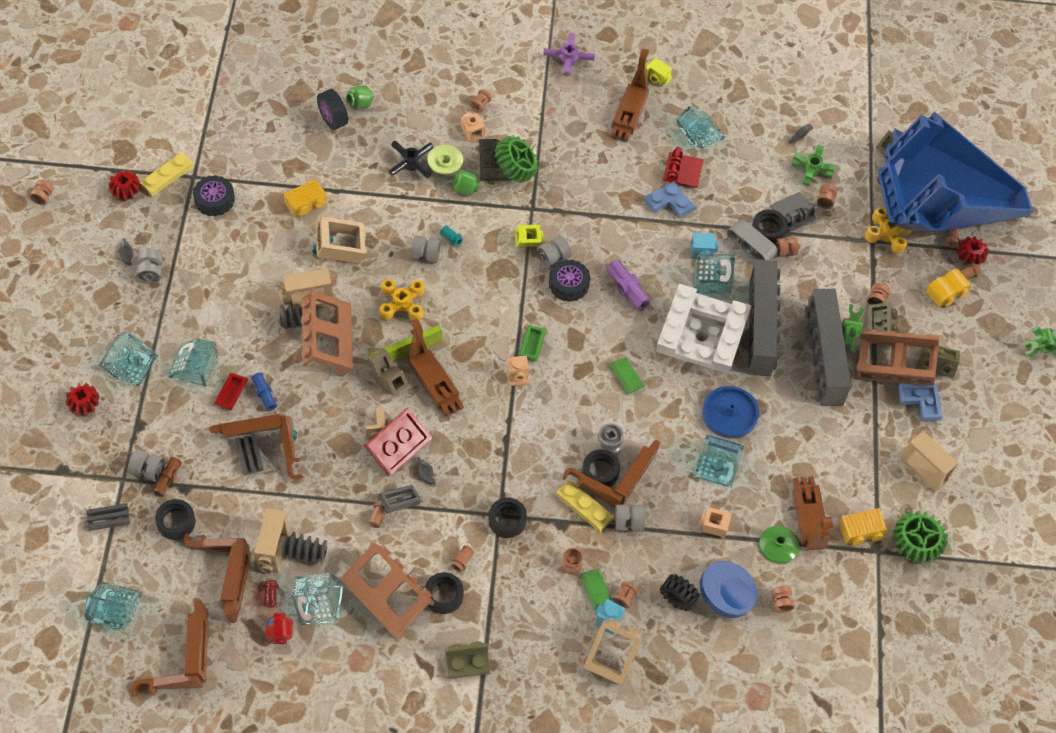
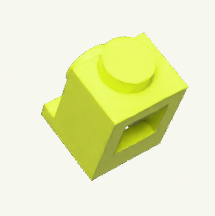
(659, 72)
(523, 231)

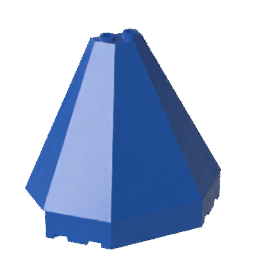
(944, 181)

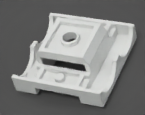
(680, 330)

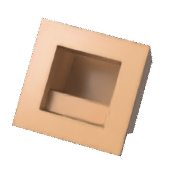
(472, 123)
(517, 370)
(715, 522)

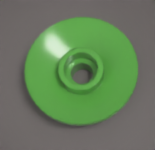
(775, 551)

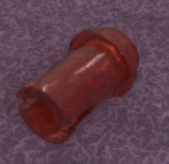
(270, 593)

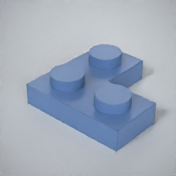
(670, 196)
(925, 396)

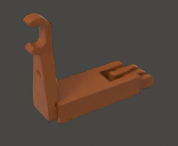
(632, 101)
(431, 373)
(264, 424)
(626, 485)
(811, 515)
(236, 570)
(195, 657)

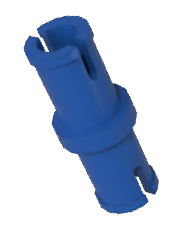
(264, 391)

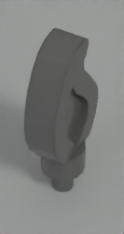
(801, 133)
(126, 252)
(425, 471)

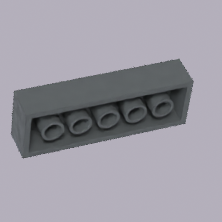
(763, 318)
(827, 347)

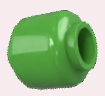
(359, 97)
(465, 183)

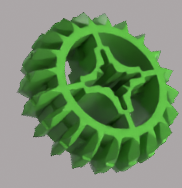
(516, 159)
(915, 541)

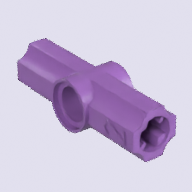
(628, 285)

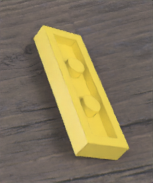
(166, 174)
(584, 506)

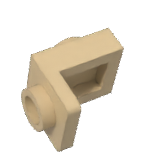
(382, 421)

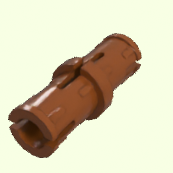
(166, 476)

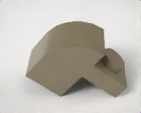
(386, 374)

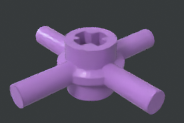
(569, 54)

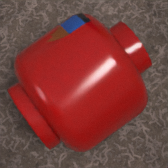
(279, 629)

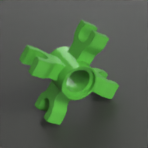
(813, 165)
(852, 326)
(1044, 341)

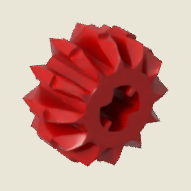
(124, 185)
(972, 251)
(82, 399)

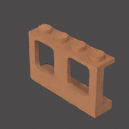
(340, 331)
(896, 370)
(376, 598)

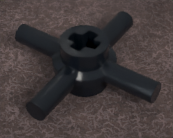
(411, 159)

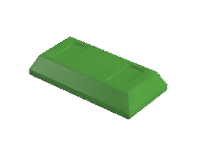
(532, 342)
(627, 375)
(595, 587)

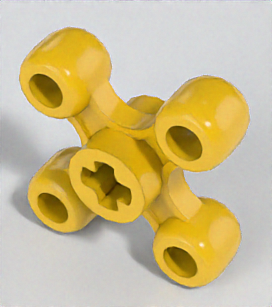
(887, 231)
(401, 300)

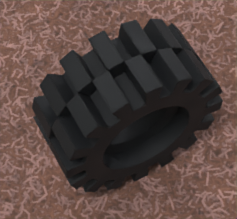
(679, 592)

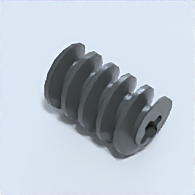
(292, 315)
(302, 548)

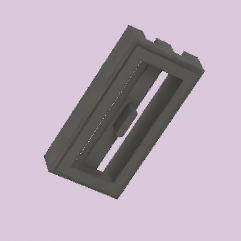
(245, 440)
(400, 502)
(108, 513)

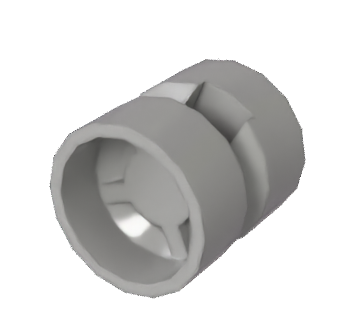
(425, 249)
(555, 251)
(149, 266)
(610, 438)
(146, 465)
(629, 517)

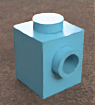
(703, 244)
(607, 611)

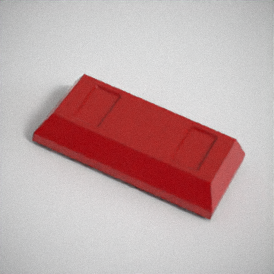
(231, 391)

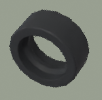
(775, 217)
(602, 455)
(507, 503)
(172, 505)
(449, 578)

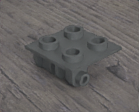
(796, 211)

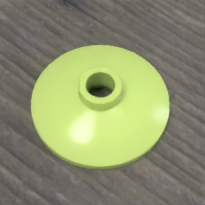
(445, 159)

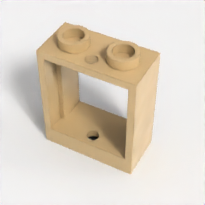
(336, 252)
(305, 281)
(929, 460)
(270, 540)
(605, 670)

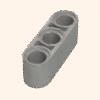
(752, 241)

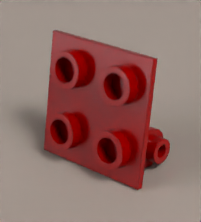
(683, 168)

